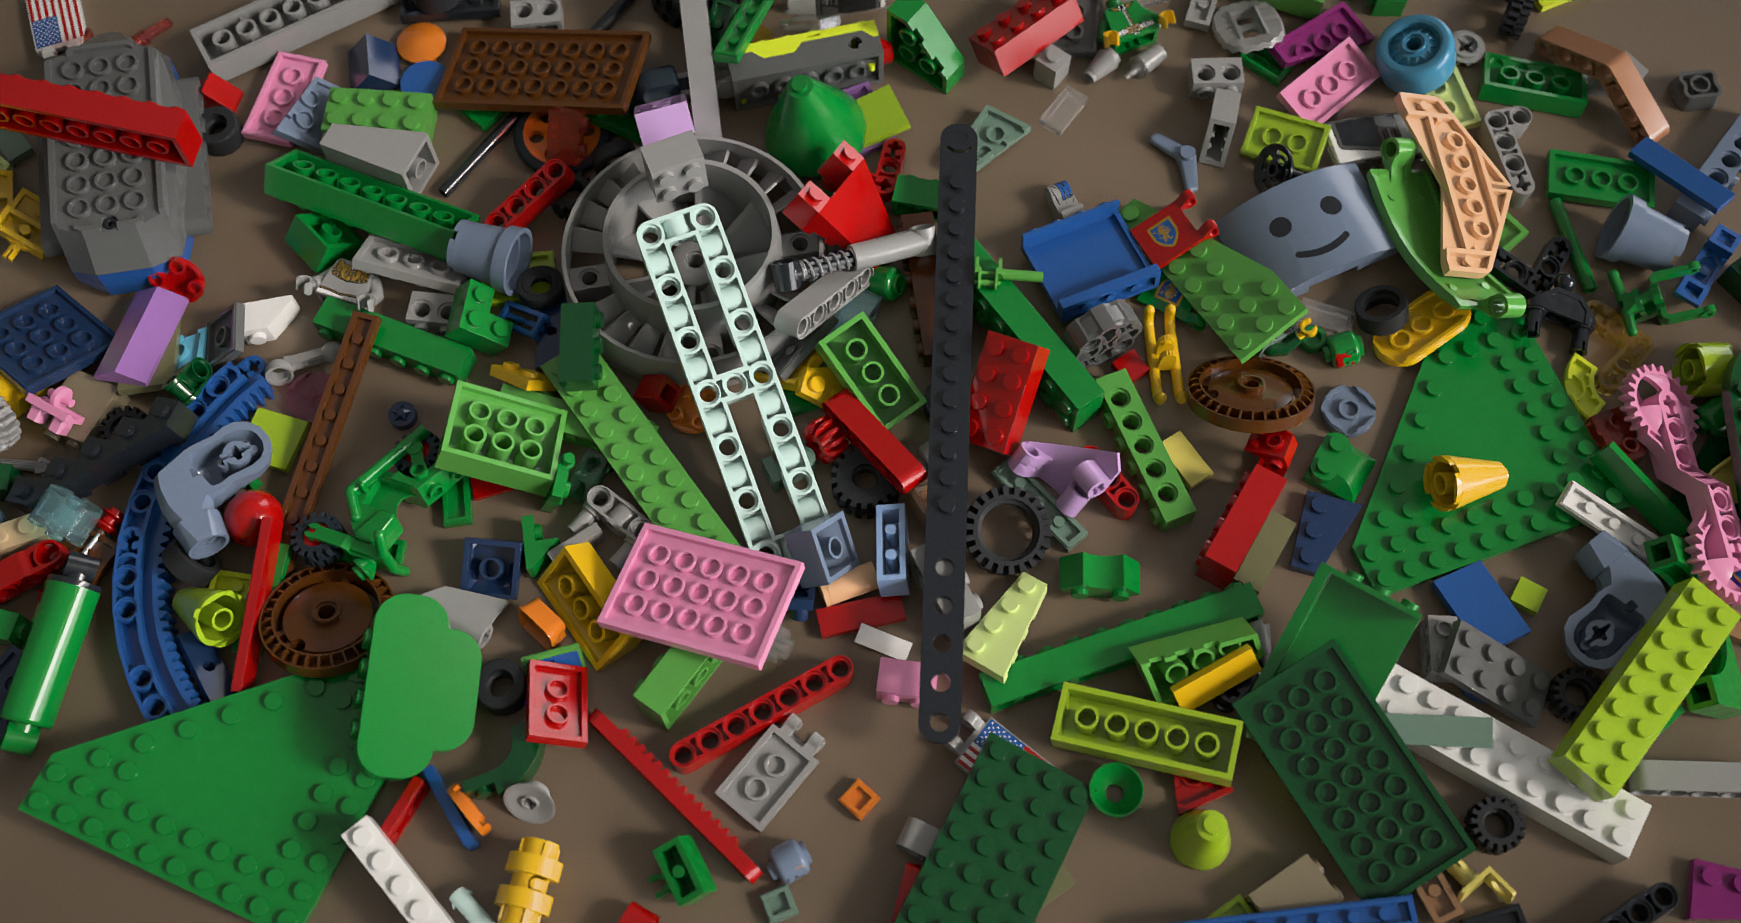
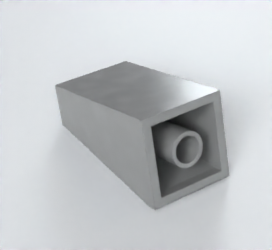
(387, 154)

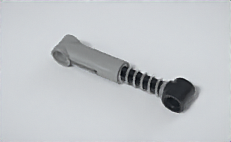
(917, 241)

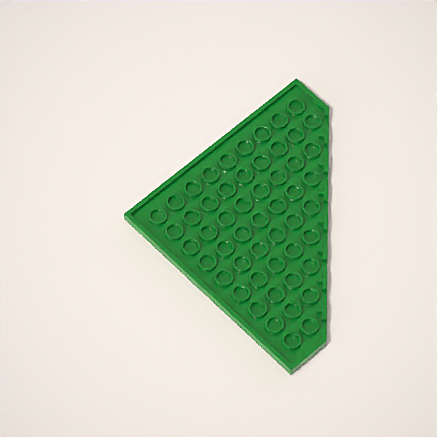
(1485, 400)
(223, 796)

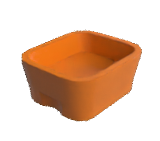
(541, 624)

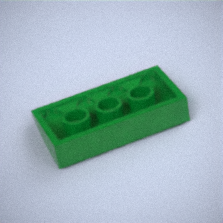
(1532, 85)

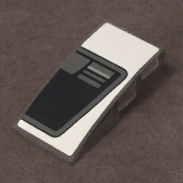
(832, 7)
(1361, 137)

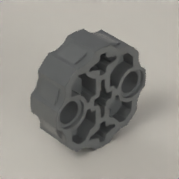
(1102, 332)

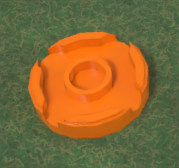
(469, 809)

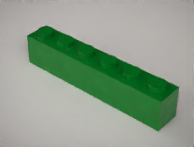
(401, 343)

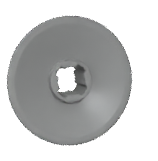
(530, 802)

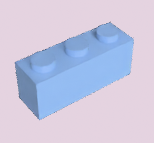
(892, 550)

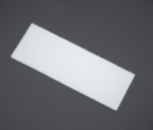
(883, 642)

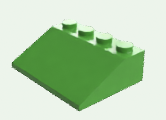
(501, 439)

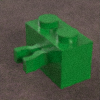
(683, 870)

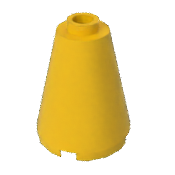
(1461, 480)

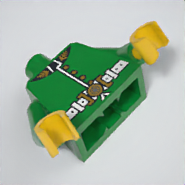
(1130, 26)

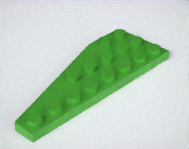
(1229, 291)

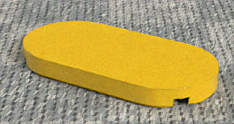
(1428, 327)

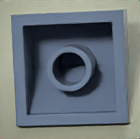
(823, 548)

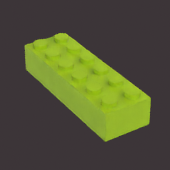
(1147, 734)

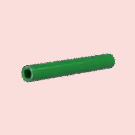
(1577, 256)

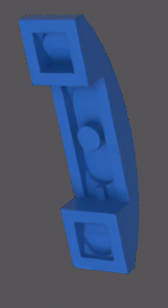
(1712, 259)

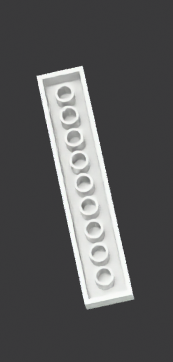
(1520, 772)

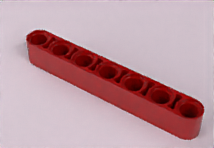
(754, 727)

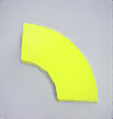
(1579, 385)

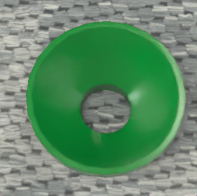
(1123, 777)

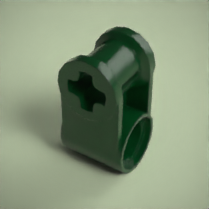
(189, 380)

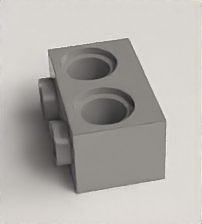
(537, 14)
(1209, 73)
(433, 303)
(1433, 636)

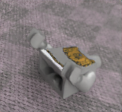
(345, 284)

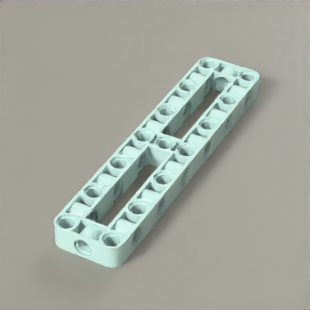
(701, 375)

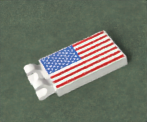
(56, 25)

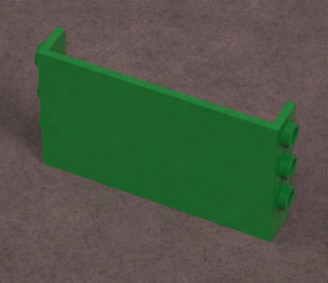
(1360, 619)

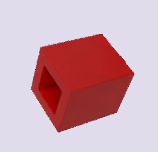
(657, 393)

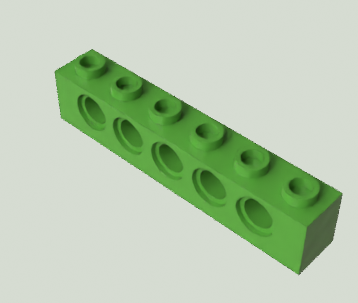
(1169, 514)

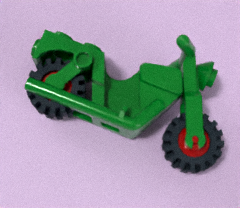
(373, 507)

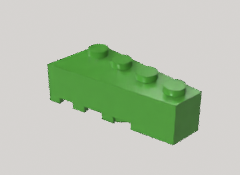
(1181, 655)

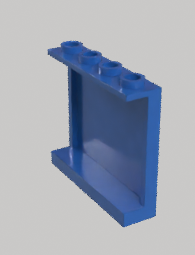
(1088, 260)

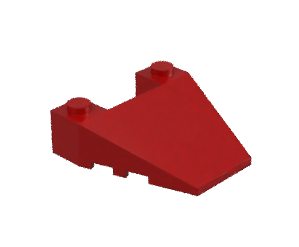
(854, 209)

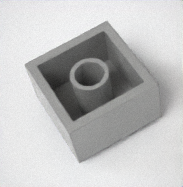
(674, 166)

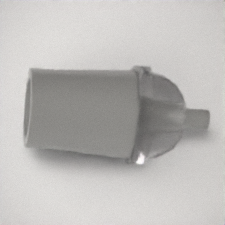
(1146, 61)

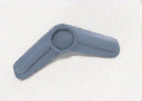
(1184, 158)

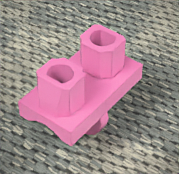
(56, 406)

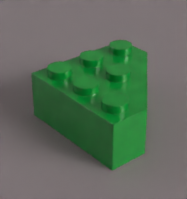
(923, 44)

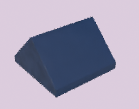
(374, 64)

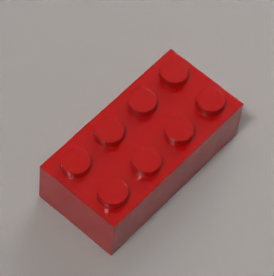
(1023, 32)
(1004, 391)
(1239, 526)

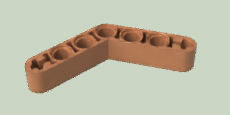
(1615, 73)

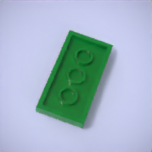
(1596, 179)

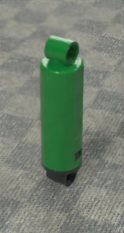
(50, 653)

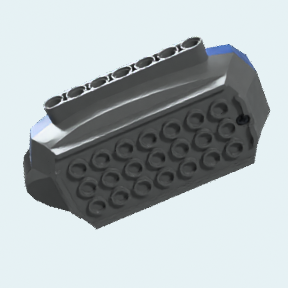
(114, 210)

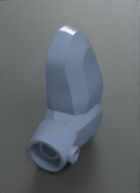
(207, 478)
(1620, 608)

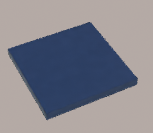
(49, 340)

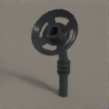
(1275, 168)

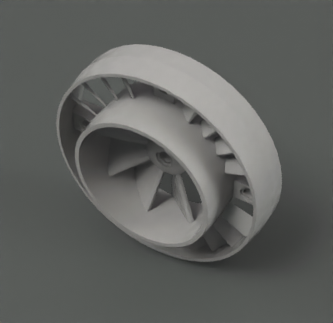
(750, 231)

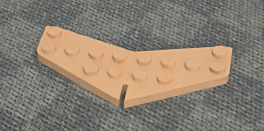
(1471, 186)

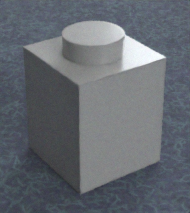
(1051, 66)

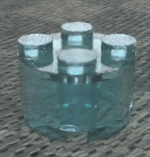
(65, 515)

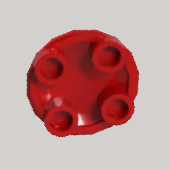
(183, 279)

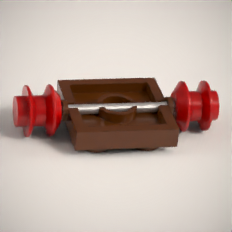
(98, 544)

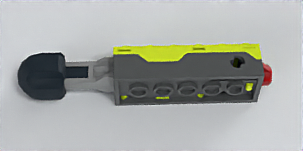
(832, 55)

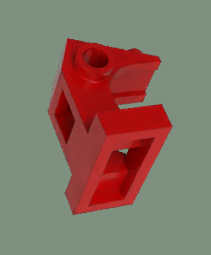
(1273, 448)

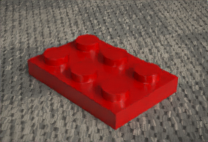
(556, 704)

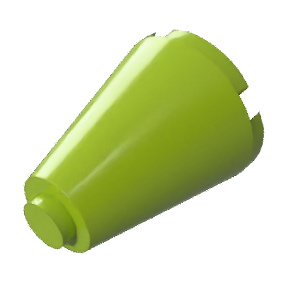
(211, 614)
(1200, 839)

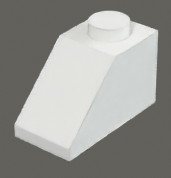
(268, 318)

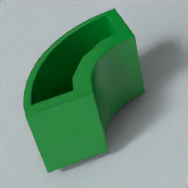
(1099, 576)

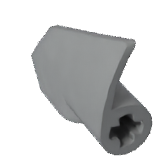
(469, 611)

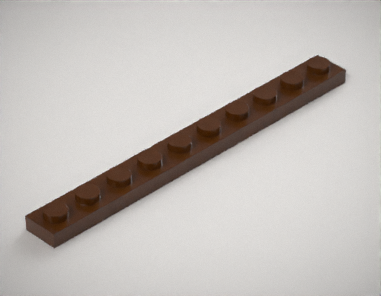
(328, 424)

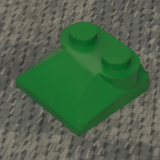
(1339, 468)

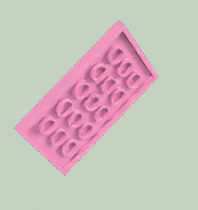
(702, 595)

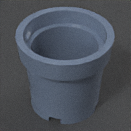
(1640, 236)
(490, 253)

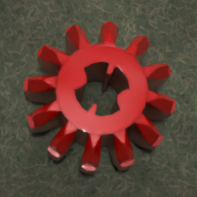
(825, 439)

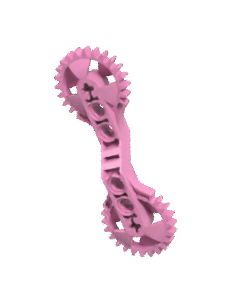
(1667, 430)

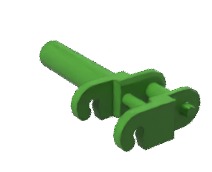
(1004, 274)

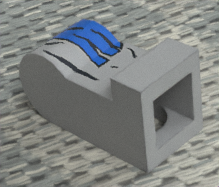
(1061, 200)

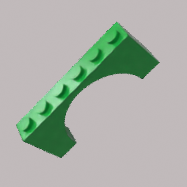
(1719, 686)

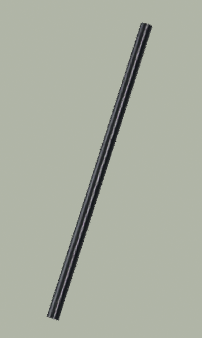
(510, 121)

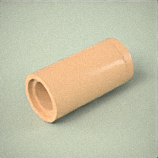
(850, 585)

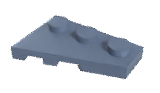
(305, 117)

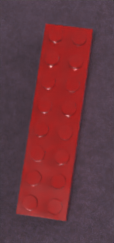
(98, 120)

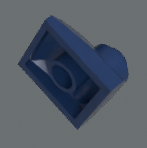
(492, 567)

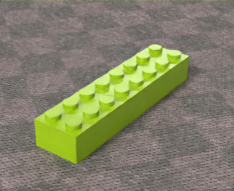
(1644, 689)

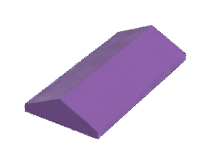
(142, 337)

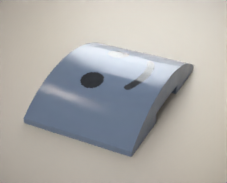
(1310, 227)

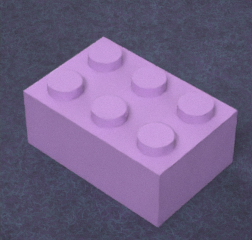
(663, 119)

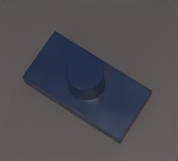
(802, 602)

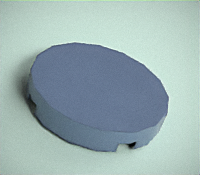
(1348, 410)

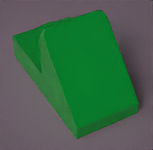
(536, 546)

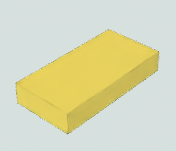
(1187, 461)

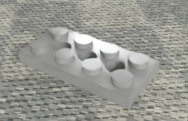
(403, 263)

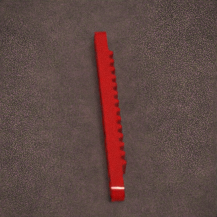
(676, 795)

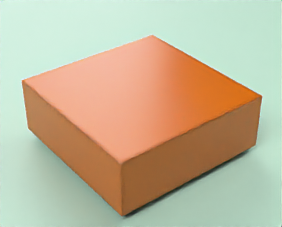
(859, 799)

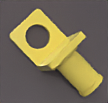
(1472, 880)

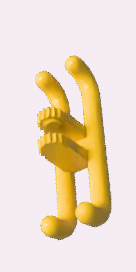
(1163, 354)

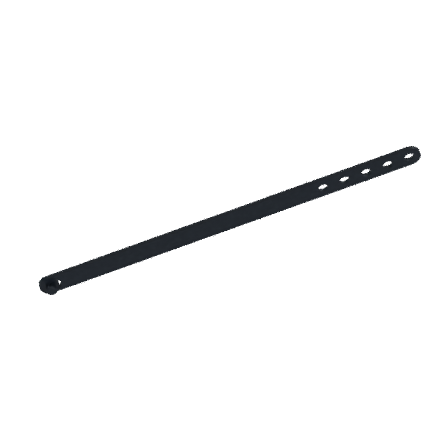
(949, 430)

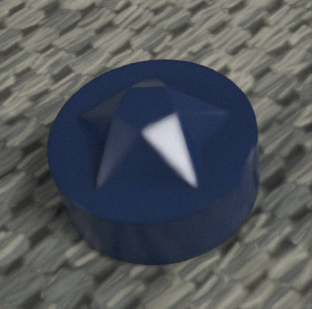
(402, 415)

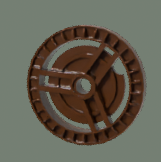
(1250, 395)
(324, 615)

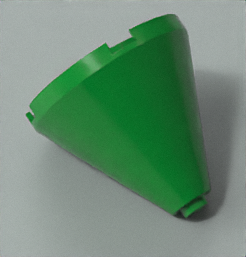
(811, 124)

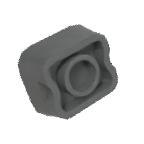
(1695, 90)

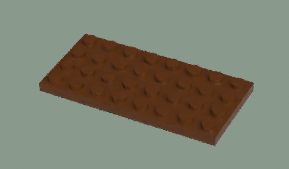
(543, 70)

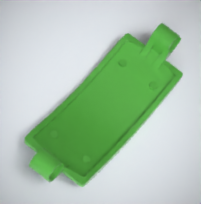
(1412, 218)

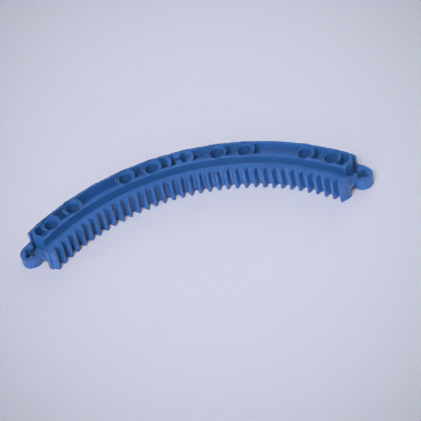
(148, 636)

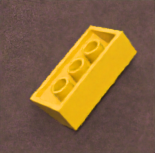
(578, 589)

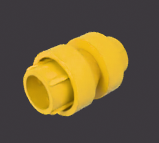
(536, 862)

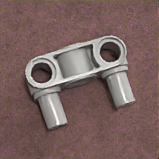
(617, 515)

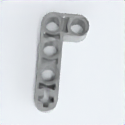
(1498, 140)

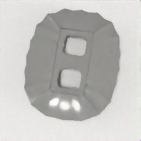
(1265, 22)

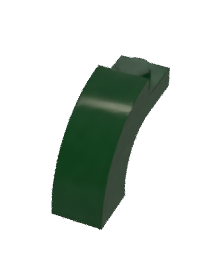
(517, 768)

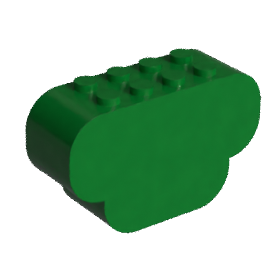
(414, 688)

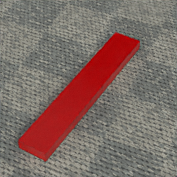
(259, 590)

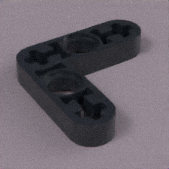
(1531, 275)

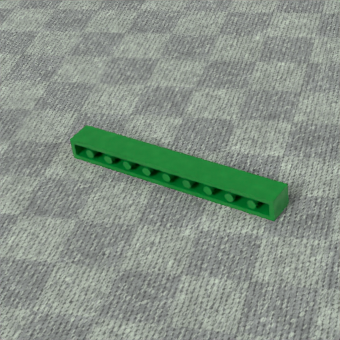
(1108, 649)

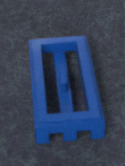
(537, 327)

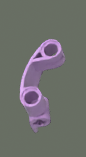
(1070, 470)

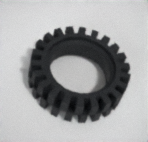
(1040, 526)

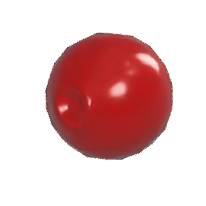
(244, 515)

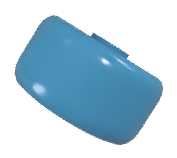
(1415, 54)

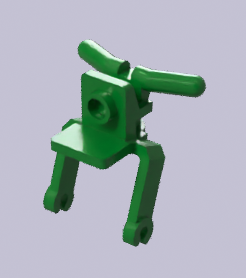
(1648, 304)

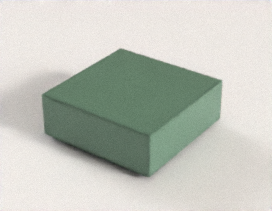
(779, 904)

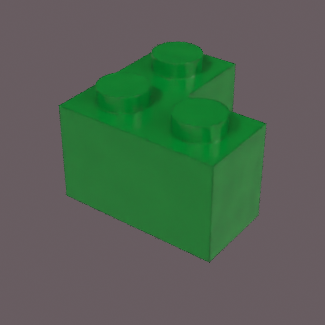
(472, 321)

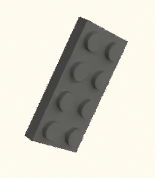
(1494, 674)

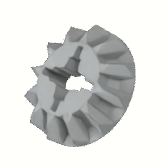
(1465, 39)

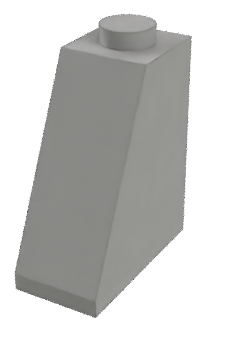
(1220, 127)

